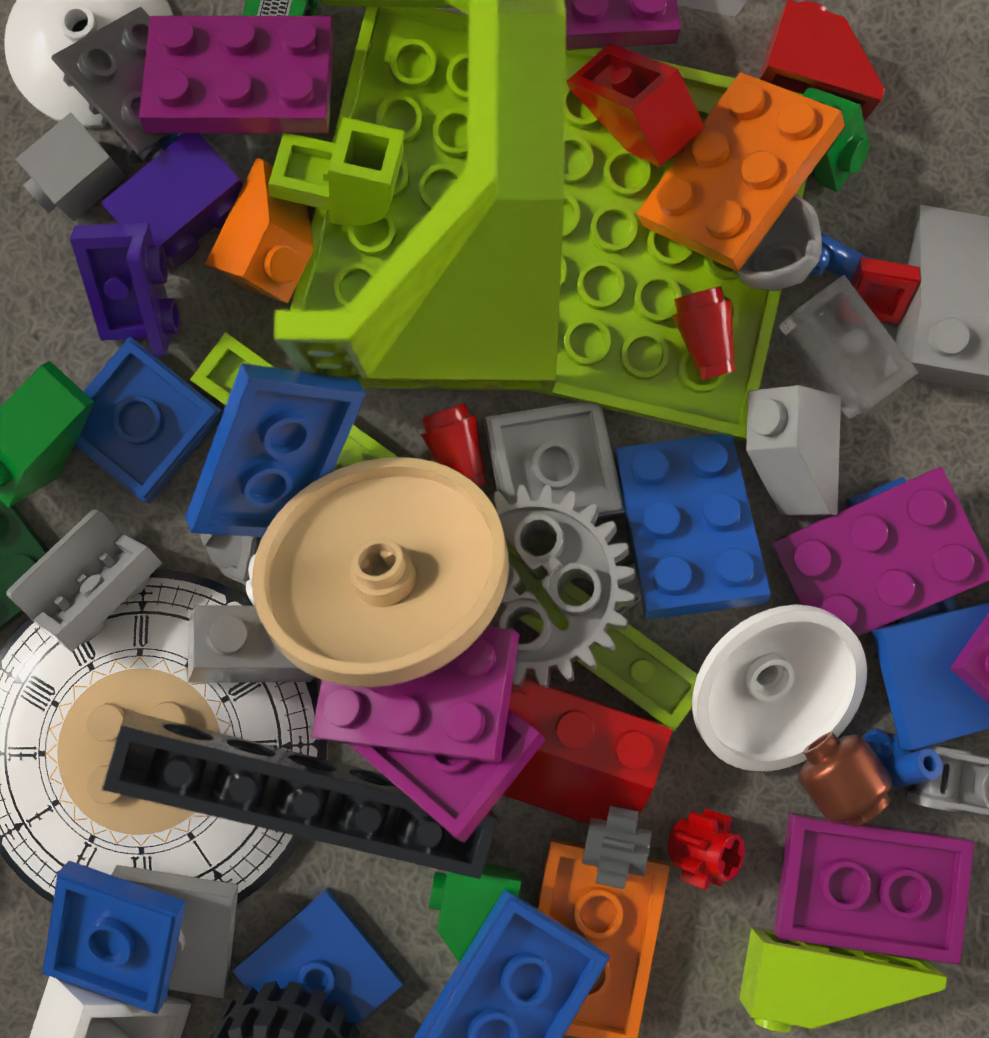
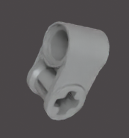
(961, 784)

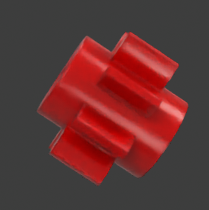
(706, 849)

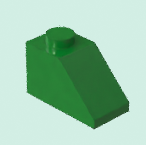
(39, 431)
(467, 902)

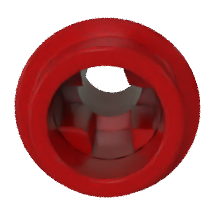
(707, 331)
(455, 441)

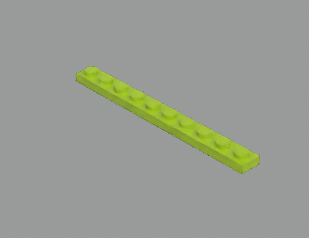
(635, 666)

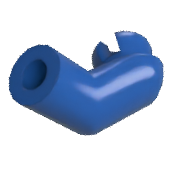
(837, 258)
(905, 766)

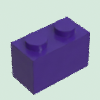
(180, 196)

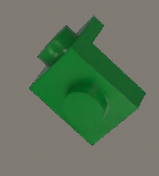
(849, 148)

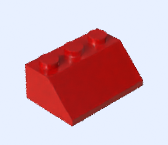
(590, 753)

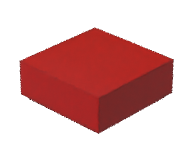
(886, 287)

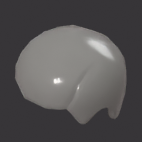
(786, 251)

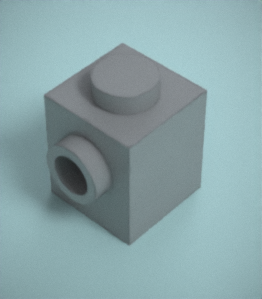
(69, 169)

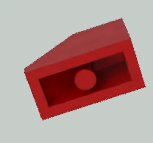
(821, 53)
(638, 102)

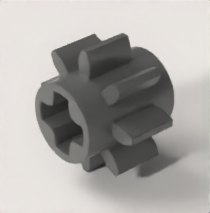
(617, 847)

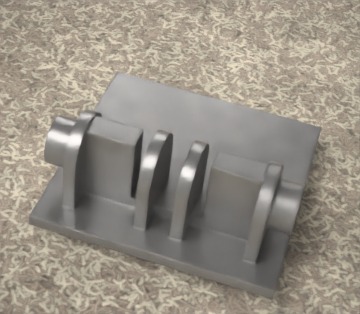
(109, 76)

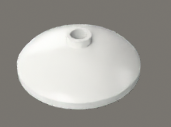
(45, 27)
(807, 688)

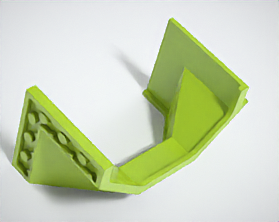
(480, 275)

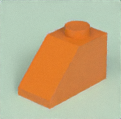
(263, 239)

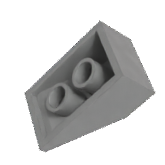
(949, 314)

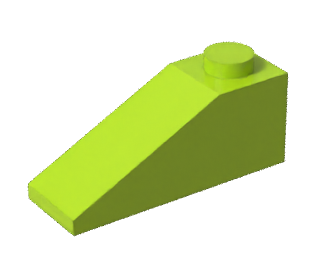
(825, 984)

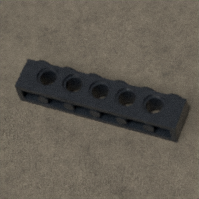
(285, 794)

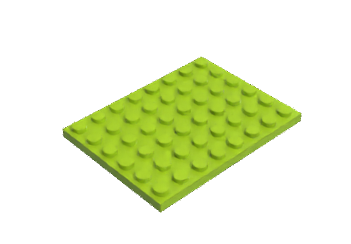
(616, 274)

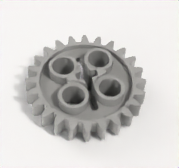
(578, 553)

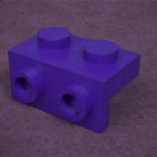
(126, 283)

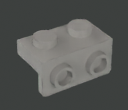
(83, 580)

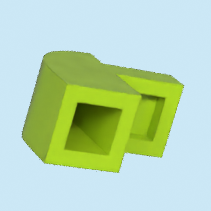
(347, 177)

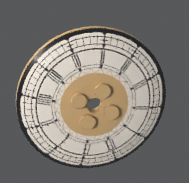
(64, 721)

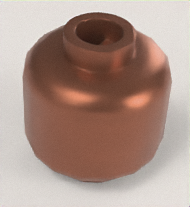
(845, 779)

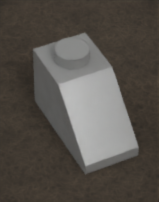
(796, 447)

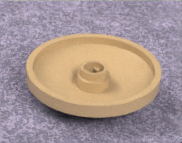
(380, 571)

